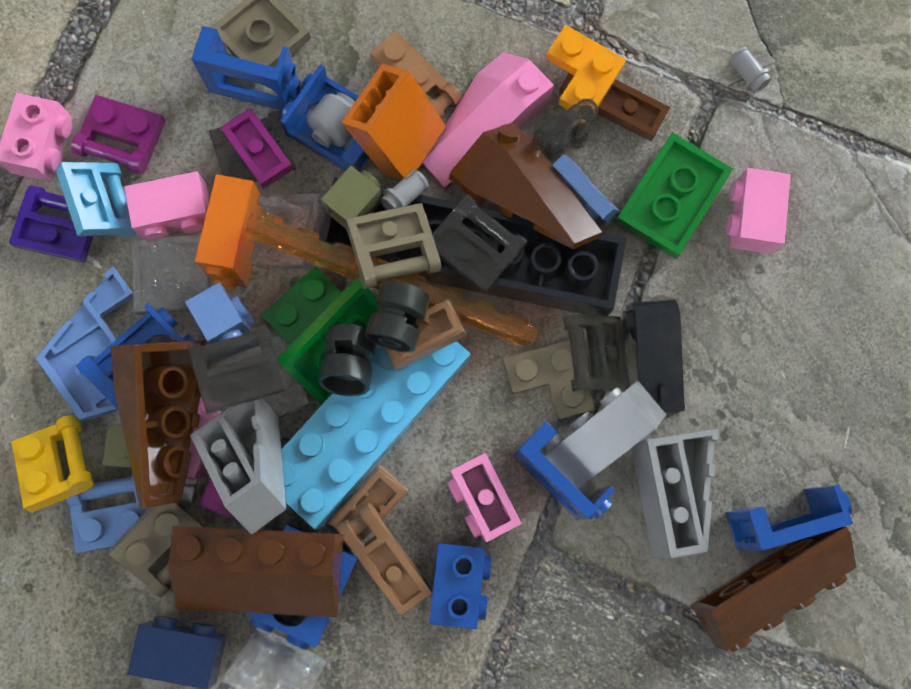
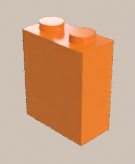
(394, 122)
(222, 247)

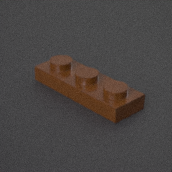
(629, 109)

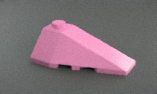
(500, 94)

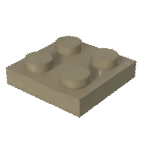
(259, 31)

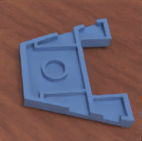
(81, 337)

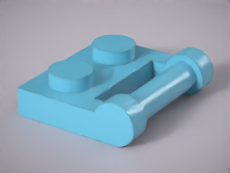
(89, 201)

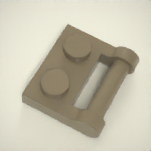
(389, 233)
(148, 541)

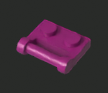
(122, 124)

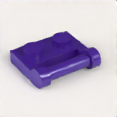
(47, 233)

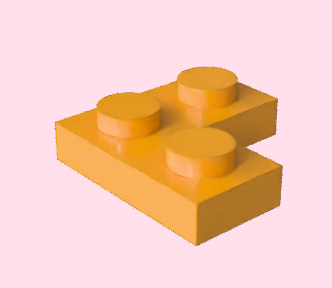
(590, 63)

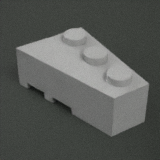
(606, 435)
(245, 462)
(675, 491)

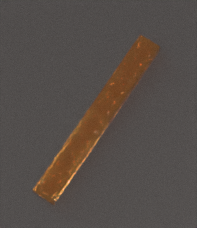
(341, 260)

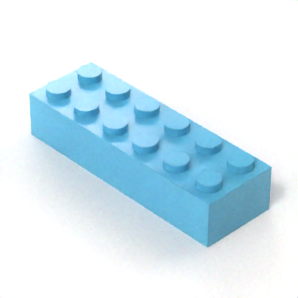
(356, 432)

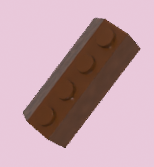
(256, 571)
(774, 587)

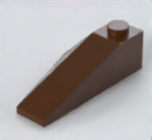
(519, 178)
(158, 414)

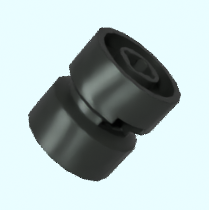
(399, 311)
(347, 361)

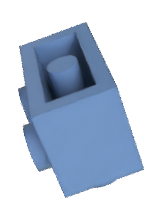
(220, 314)

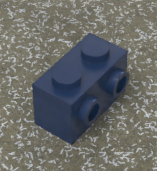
(177, 652)

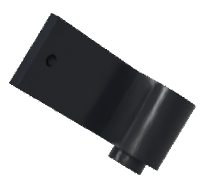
(658, 350)

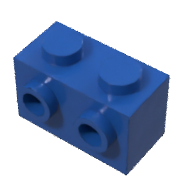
(458, 586)

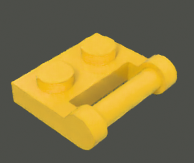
(41, 469)

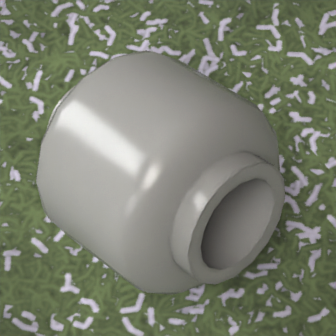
(327, 120)

